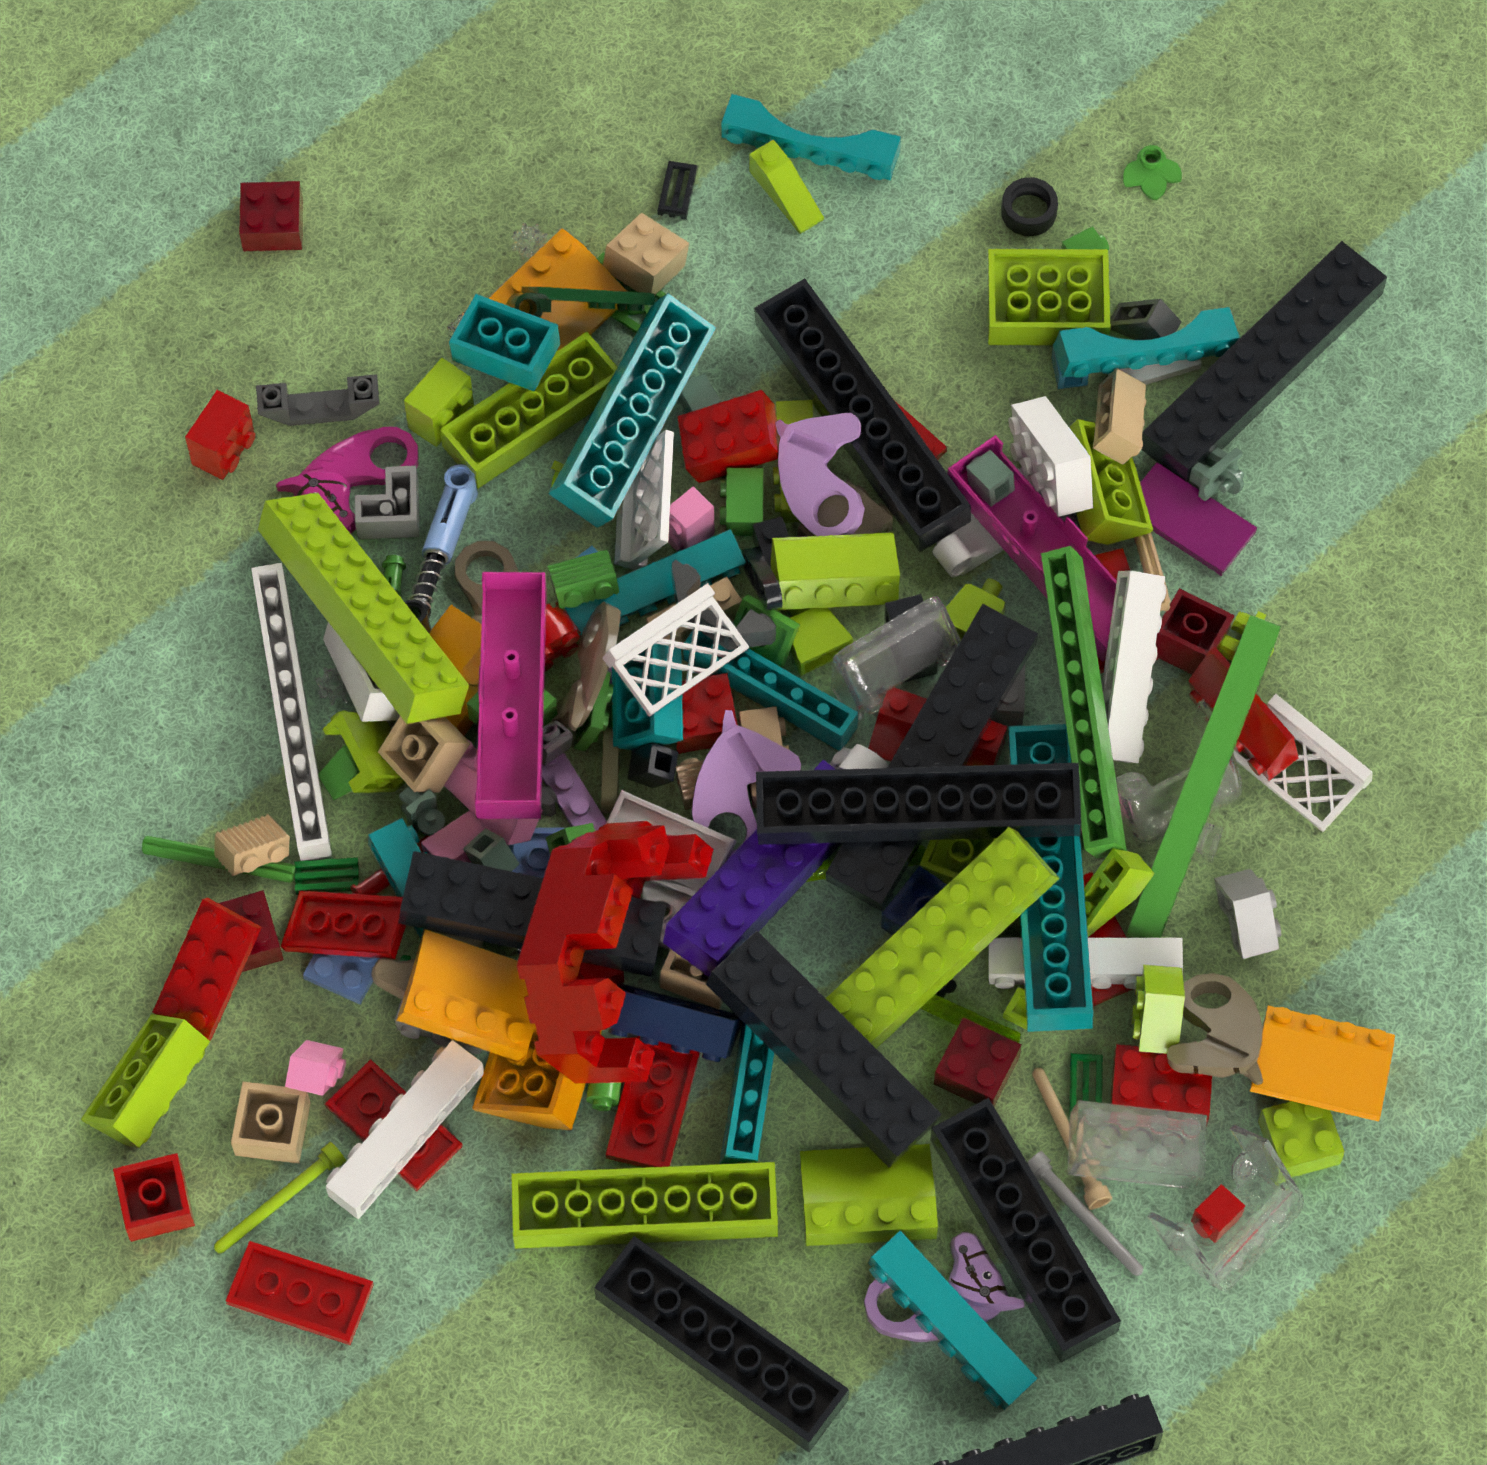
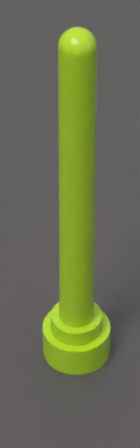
(328, 1159)

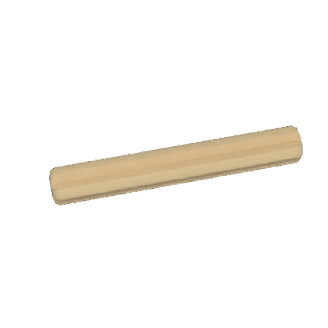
(1150, 562)

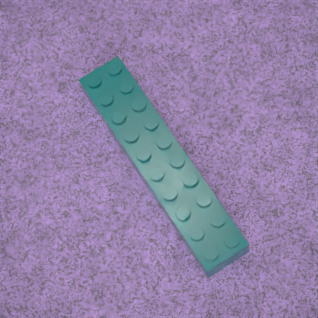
(1055, 924)

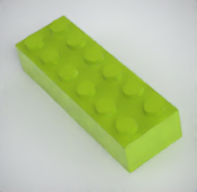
(522, 420)

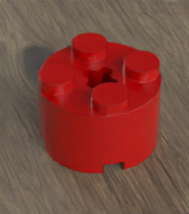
(560, 635)

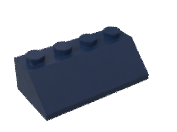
(677, 1022)

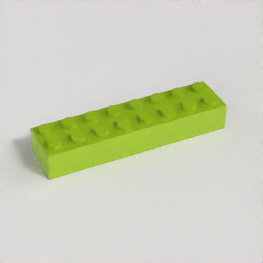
(943, 937)
(644, 1203)

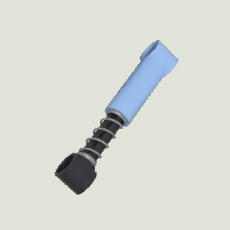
(442, 538)

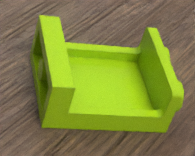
(364, 742)

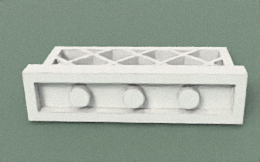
(646, 507)
(660, 628)
(1323, 749)

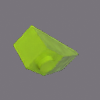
(784, 186)
(1114, 887)

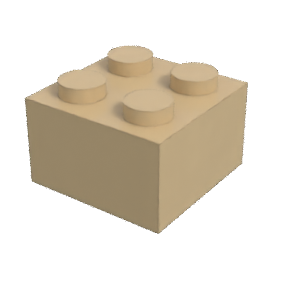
(645, 255)
(424, 752)
(270, 1122)

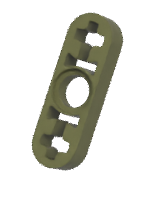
(610, 772)

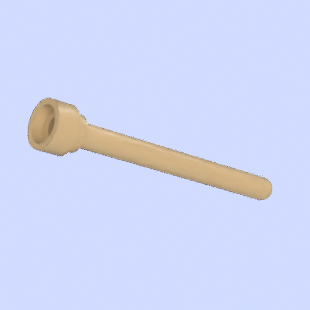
(1095, 1194)

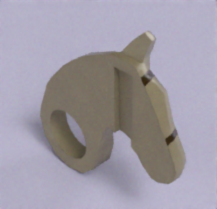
(1231, 1030)

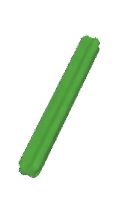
(205, 857)

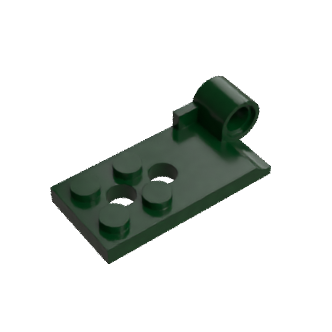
(541, 297)

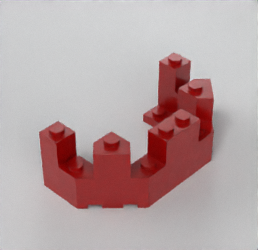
(582, 910)

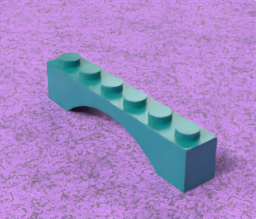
(867, 153)
(1089, 351)

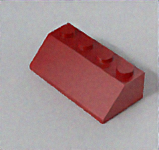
(900, 712)
(1263, 735)

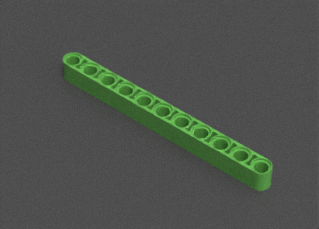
(1204, 778)

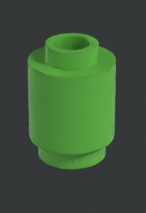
(603, 1095)

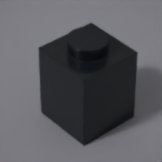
(652, 765)

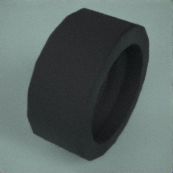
(1029, 226)

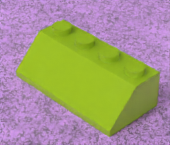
(1117, 495)
(836, 570)
(146, 1080)

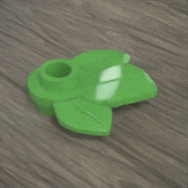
(1152, 176)

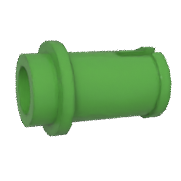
(393, 571)

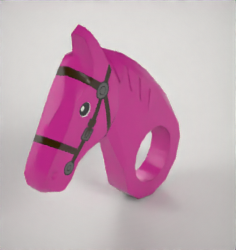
(347, 466)

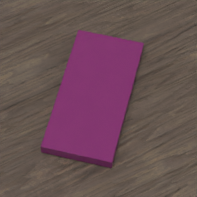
(1194, 525)

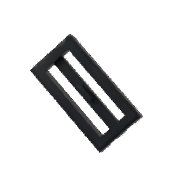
(673, 210)

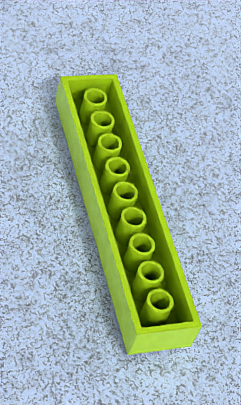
(363, 608)

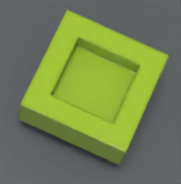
(1016, 1009)

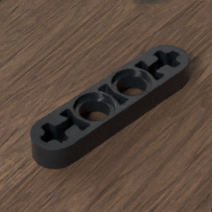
(762, 578)

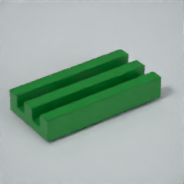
(324, 875)
(1086, 1058)

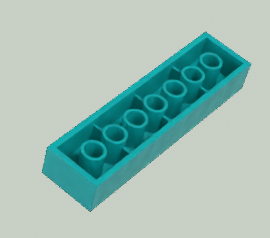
(632, 411)

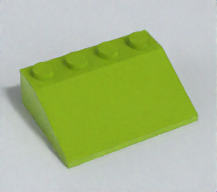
(1046, 292)
(861, 1200)

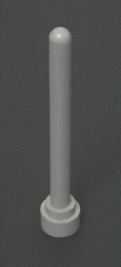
(1042, 1170)

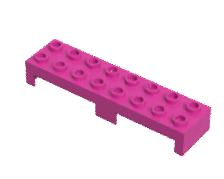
(1028, 528)
(511, 696)

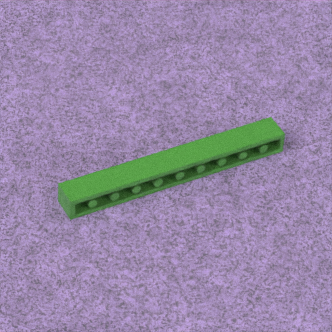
(1083, 700)

